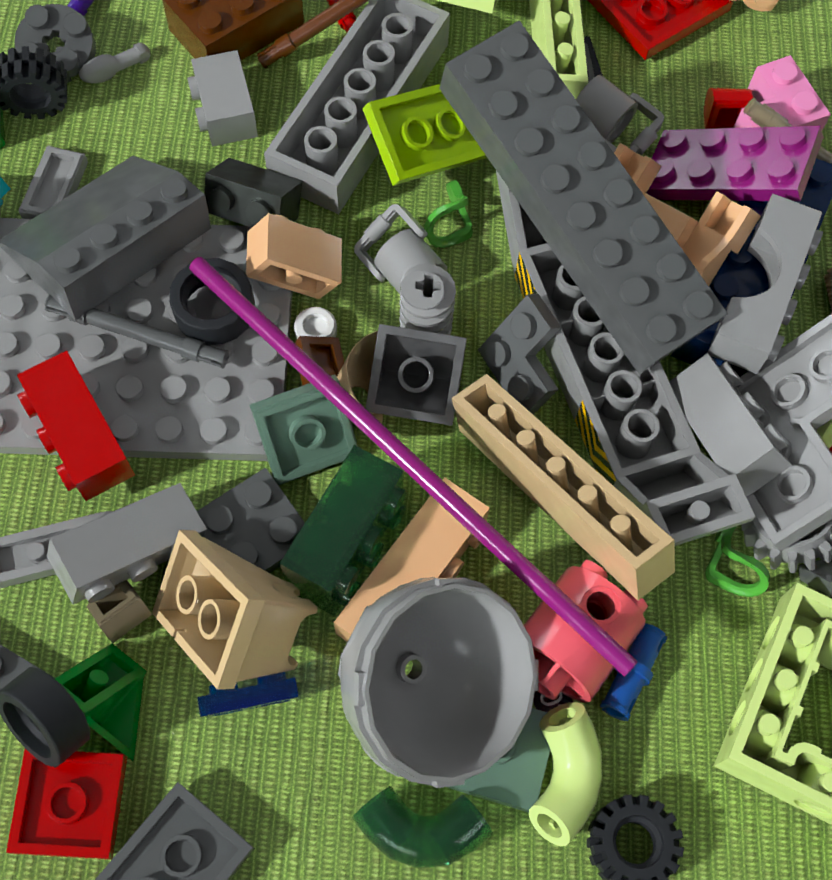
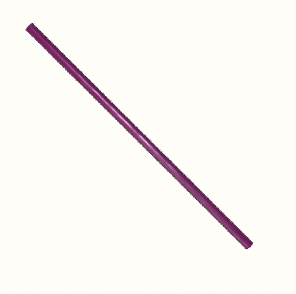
(419, 471)

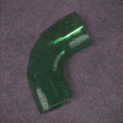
(421, 839)

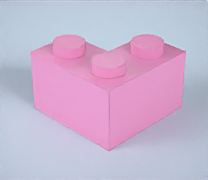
(788, 93)

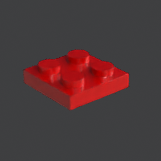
(68, 807)

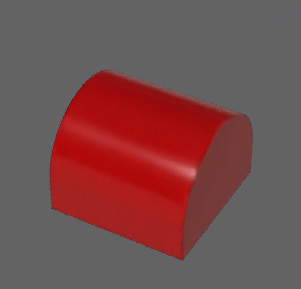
(724, 106)

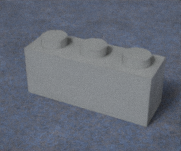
(730, 423)
(122, 544)

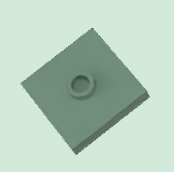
(302, 432)
(518, 774)

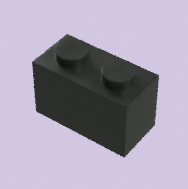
(250, 192)

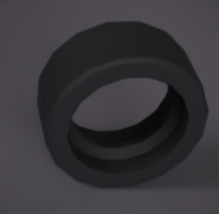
(211, 330)
(43, 716)

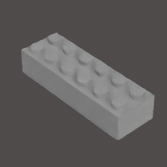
(327, 133)

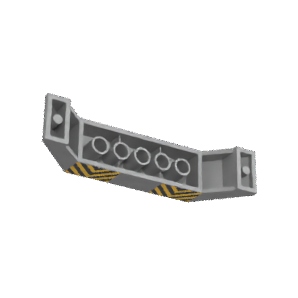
(624, 418)

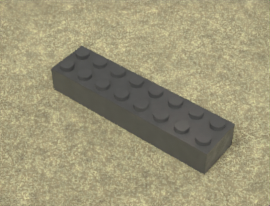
(580, 197)

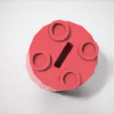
(564, 657)

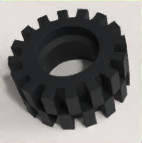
(46, 78)
(650, 816)

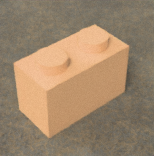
(294, 256)

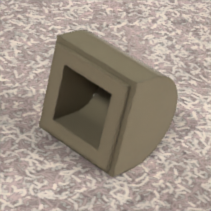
(119, 611)

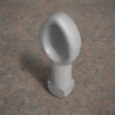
(106, 66)

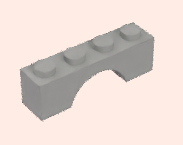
(780, 244)

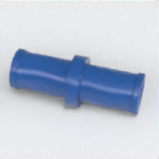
(626, 689)

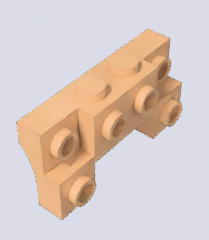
(707, 242)

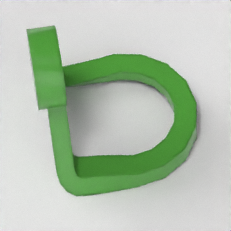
(458, 202)
(726, 583)

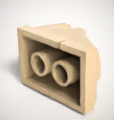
(228, 612)

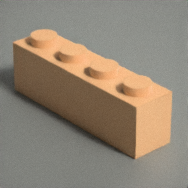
(424, 549)

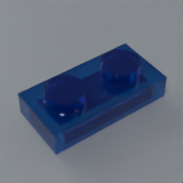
(270, 691)

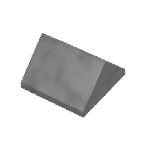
(415, 374)

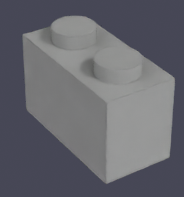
(224, 98)

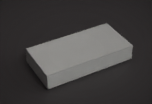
(53, 180)

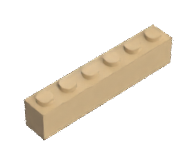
(566, 487)

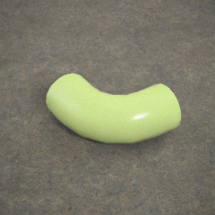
(575, 775)

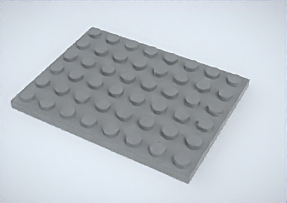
(147, 393)

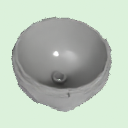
(466, 683)

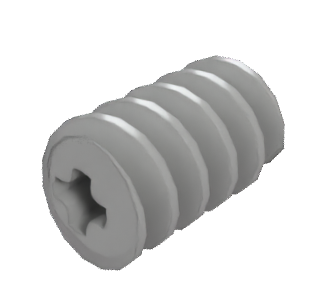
(427, 299)

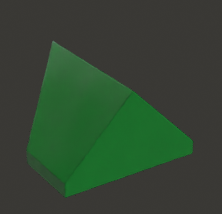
(109, 695)

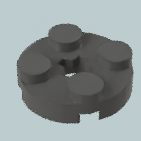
(60, 21)

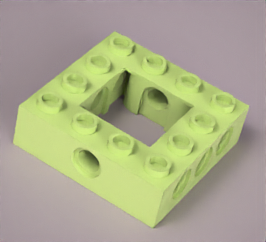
(755, 741)

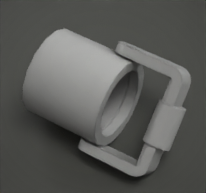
(613, 110)
(400, 251)

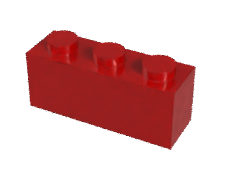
(73, 427)

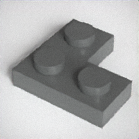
(513, 351)

